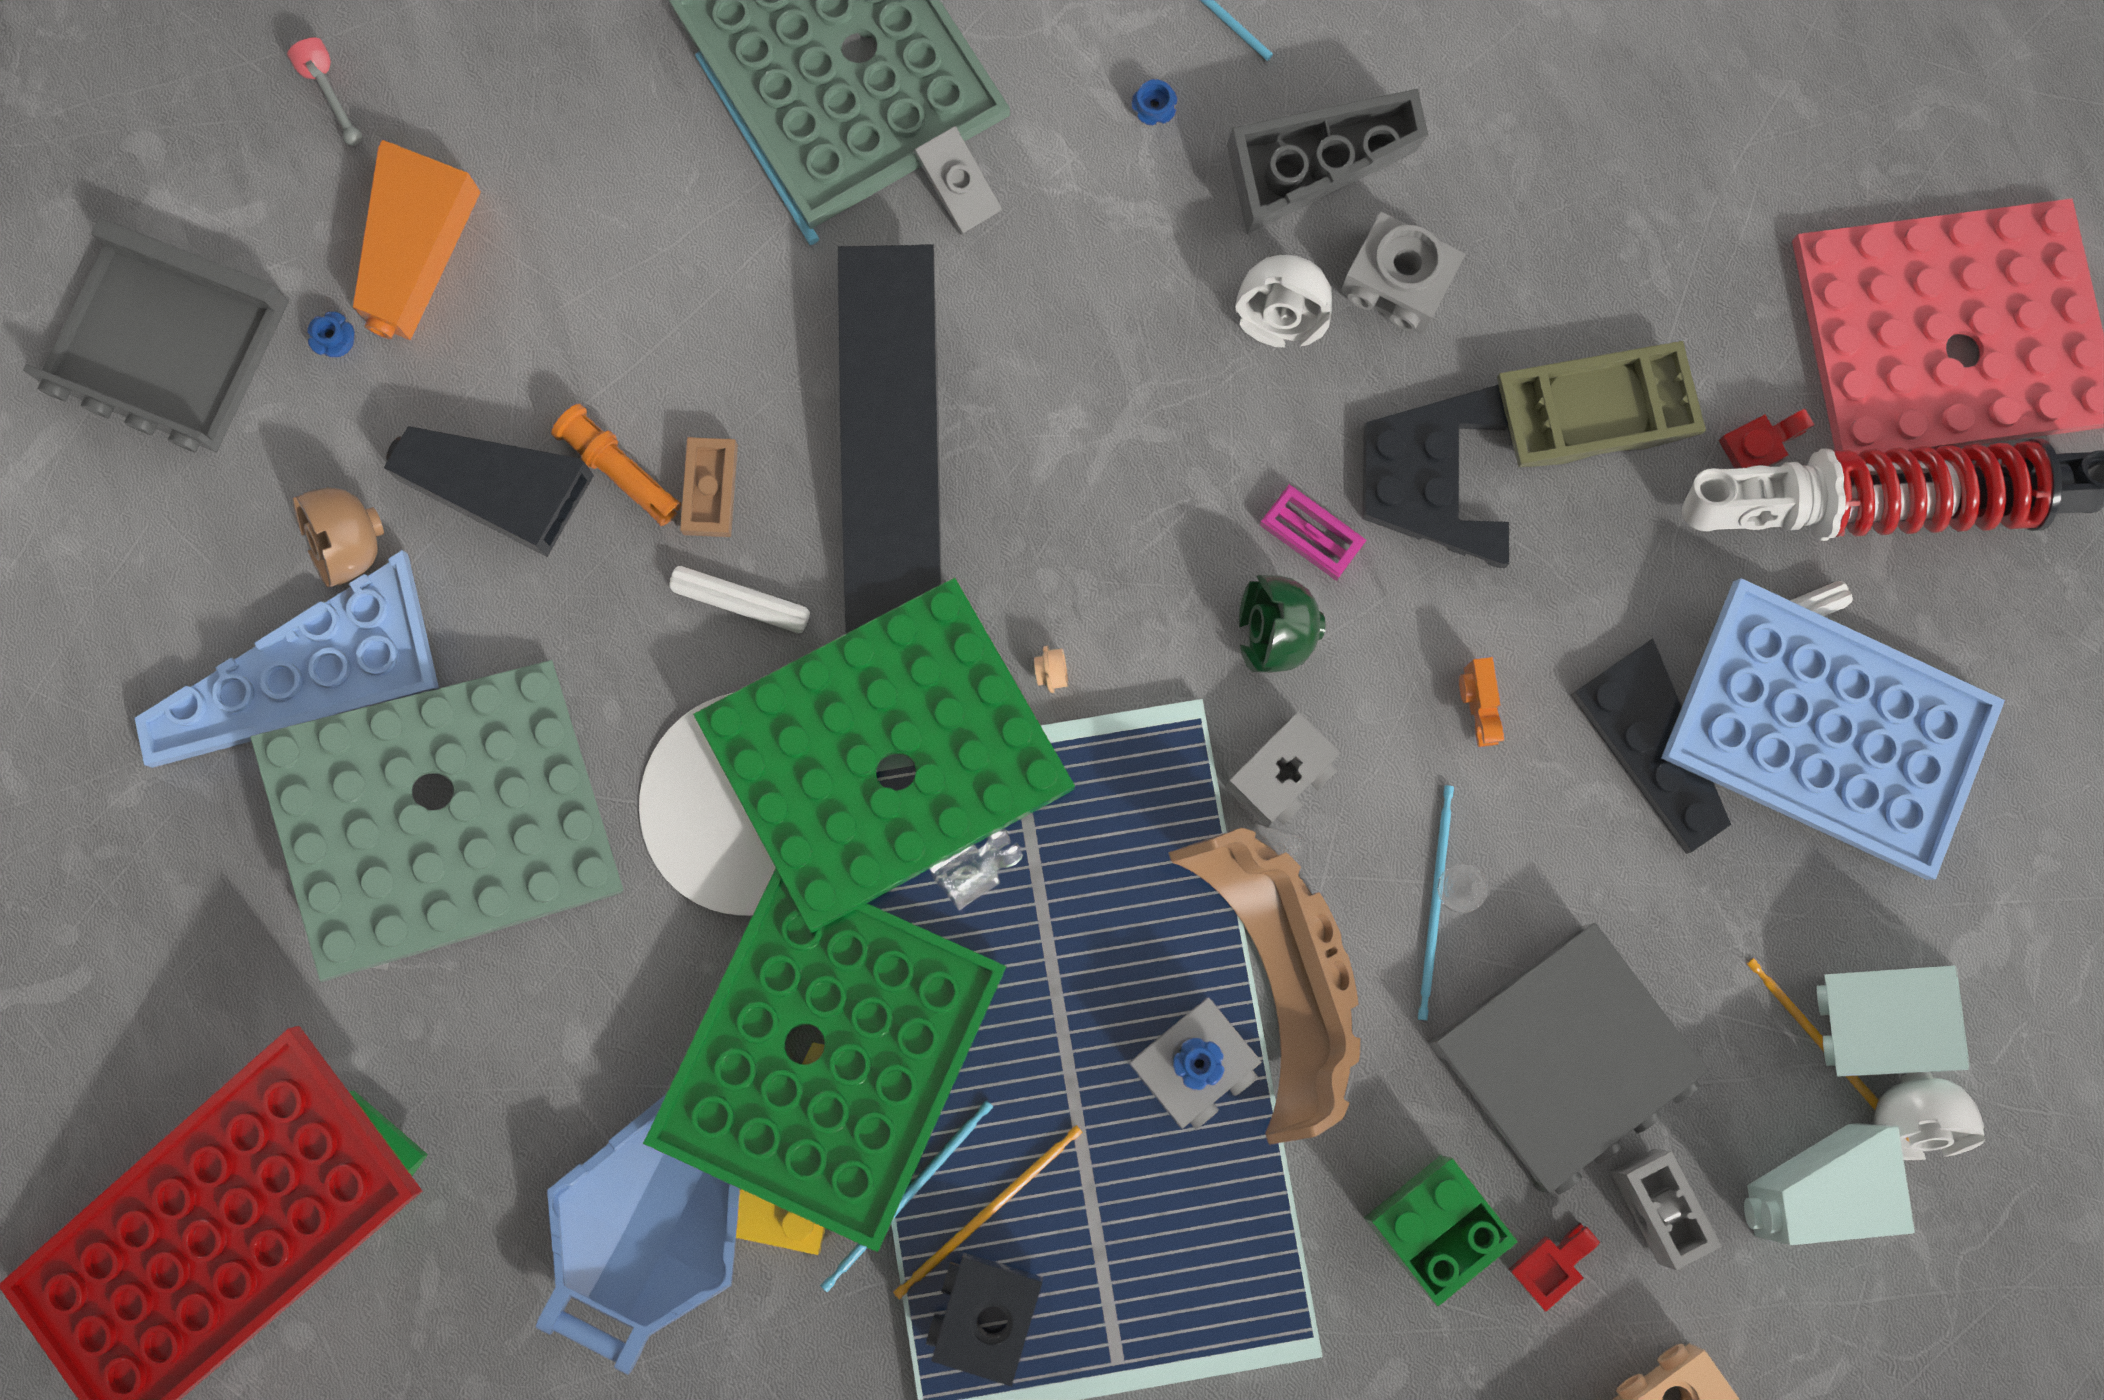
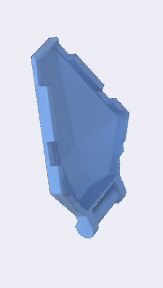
(637, 1242)

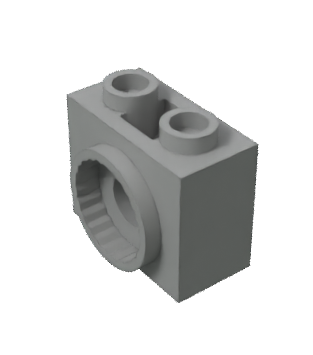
(1379, 286)
(1157, 1072)

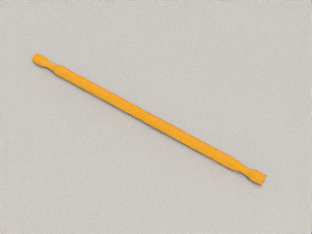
(1809, 1028)
(987, 1212)

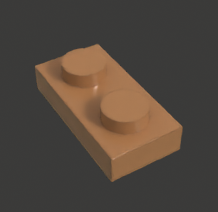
(709, 487)

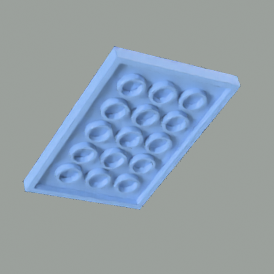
(1833, 729)

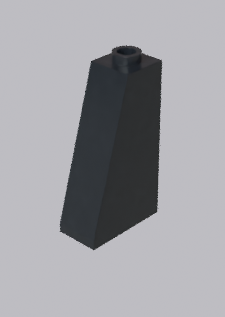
(496, 484)

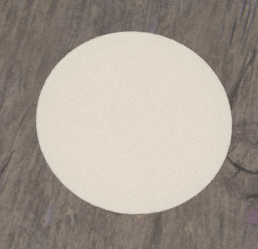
(698, 824)

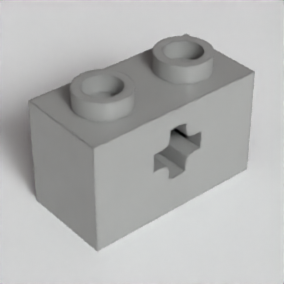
(1295, 744)
(1665, 1209)

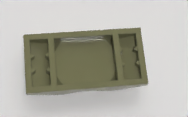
(1601, 405)

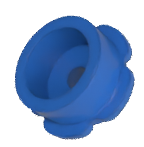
(1154, 91)
(339, 343)
(1197, 1049)

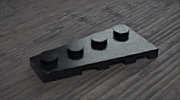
(1635, 715)

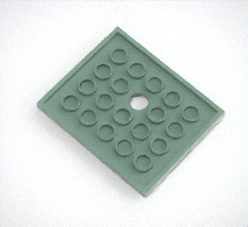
(834, 123)
(399, 879)

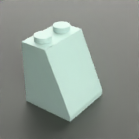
(1894, 1021)
(1835, 1190)

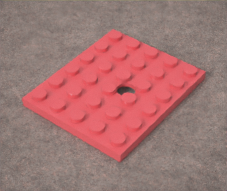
(1898, 290)

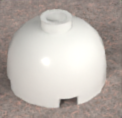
(1285, 300)
(1932, 1116)

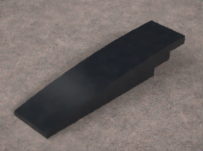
(888, 427)

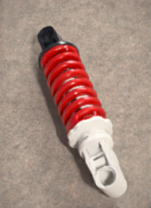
(1902, 490)

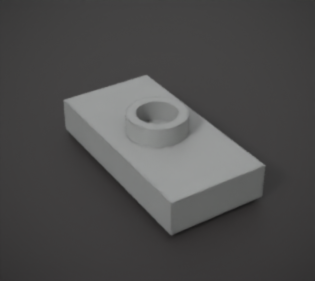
(957, 180)

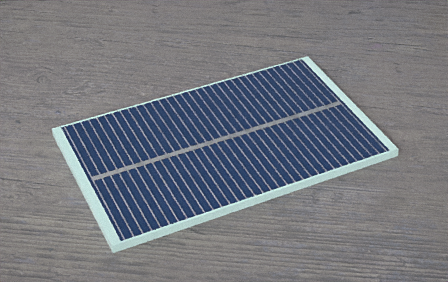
(1151, 1238)

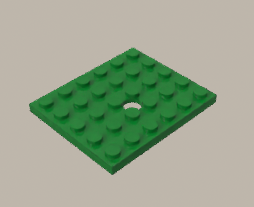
(813, 733)
(851, 1126)

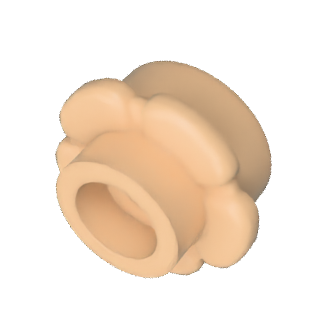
(1051, 669)

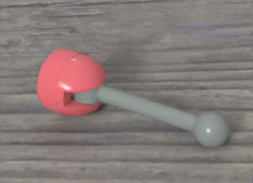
(313, 62)

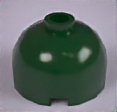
(1281, 624)

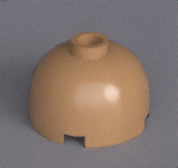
(338, 532)

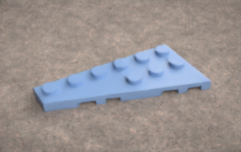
(322, 663)

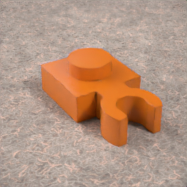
(1480, 690)

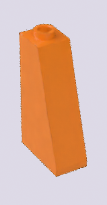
(408, 237)

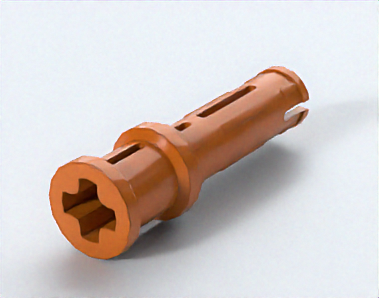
(601, 451)

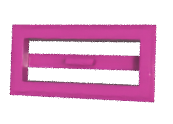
(1302, 547)

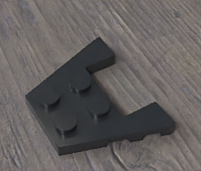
(1415, 474)

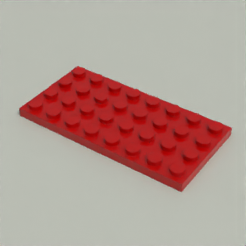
(212, 1231)

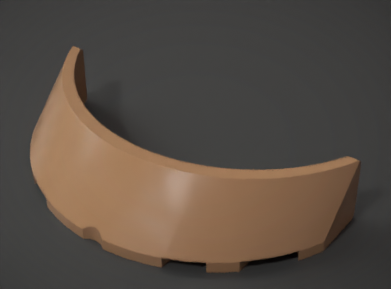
(1305, 970)

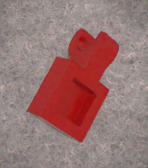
(1761, 442)
(1549, 1269)

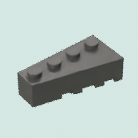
(1316, 152)

